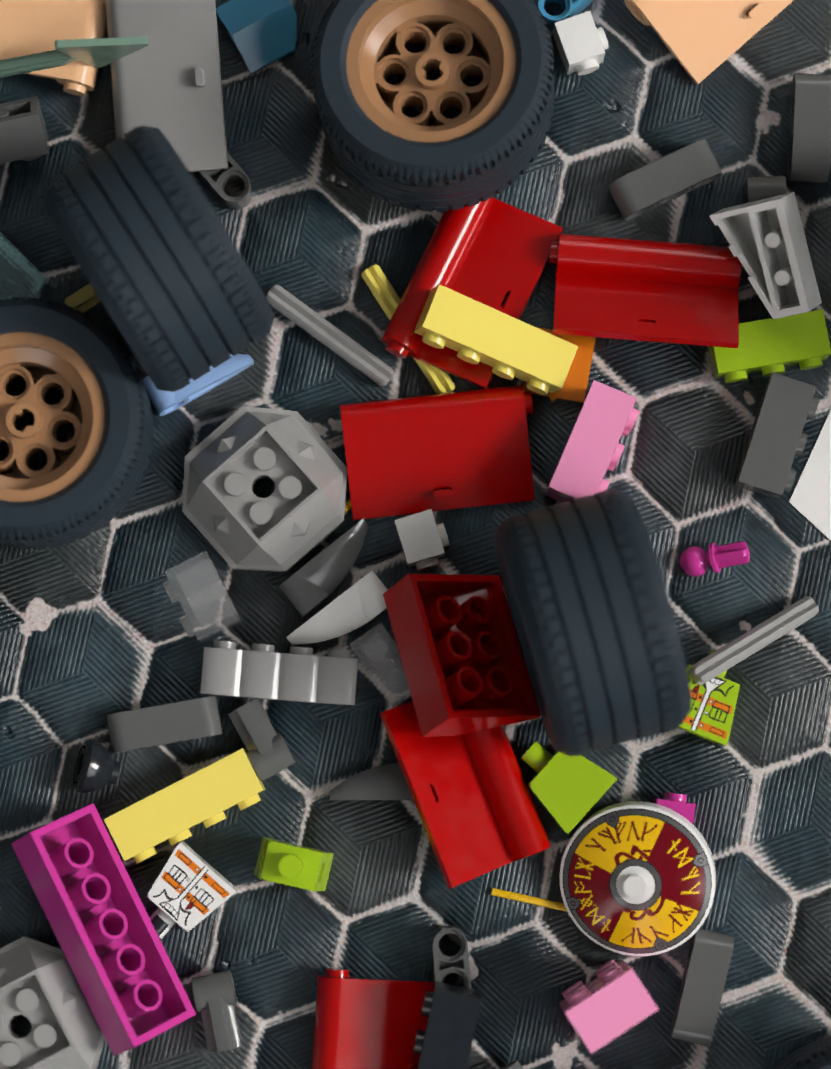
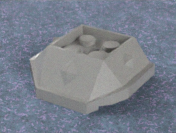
(270, 530)
(44, 989)

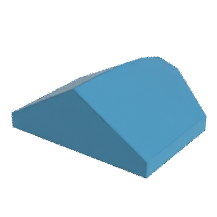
(260, 30)

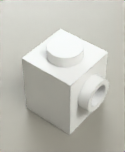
(580, 43)
(422, 539)

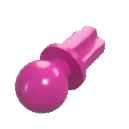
(696, 561)

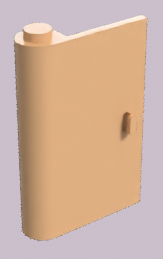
(34, 26)
(705, 31)

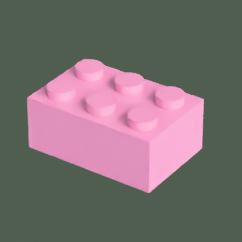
(593, 443)
(607, 1004)

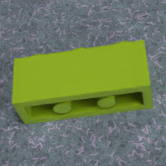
(772, 346)

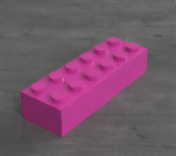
(103, 929)

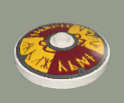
(637, 878)

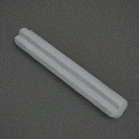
(329, 335)
(753, 640)

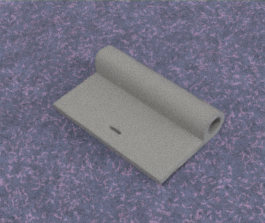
(173, 79)

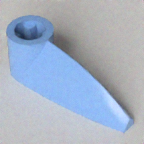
(168, 401)

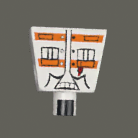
(187, 891)

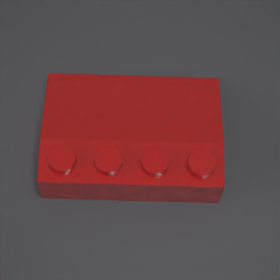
(460, 653)

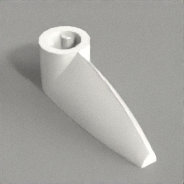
(345, 613)

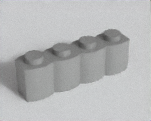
(279, 675)

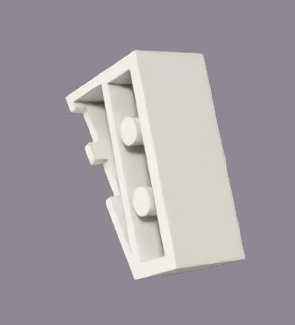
(773, 251)

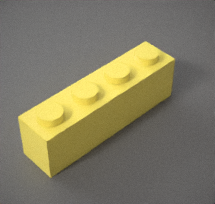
(495, 340)
(184, 805)

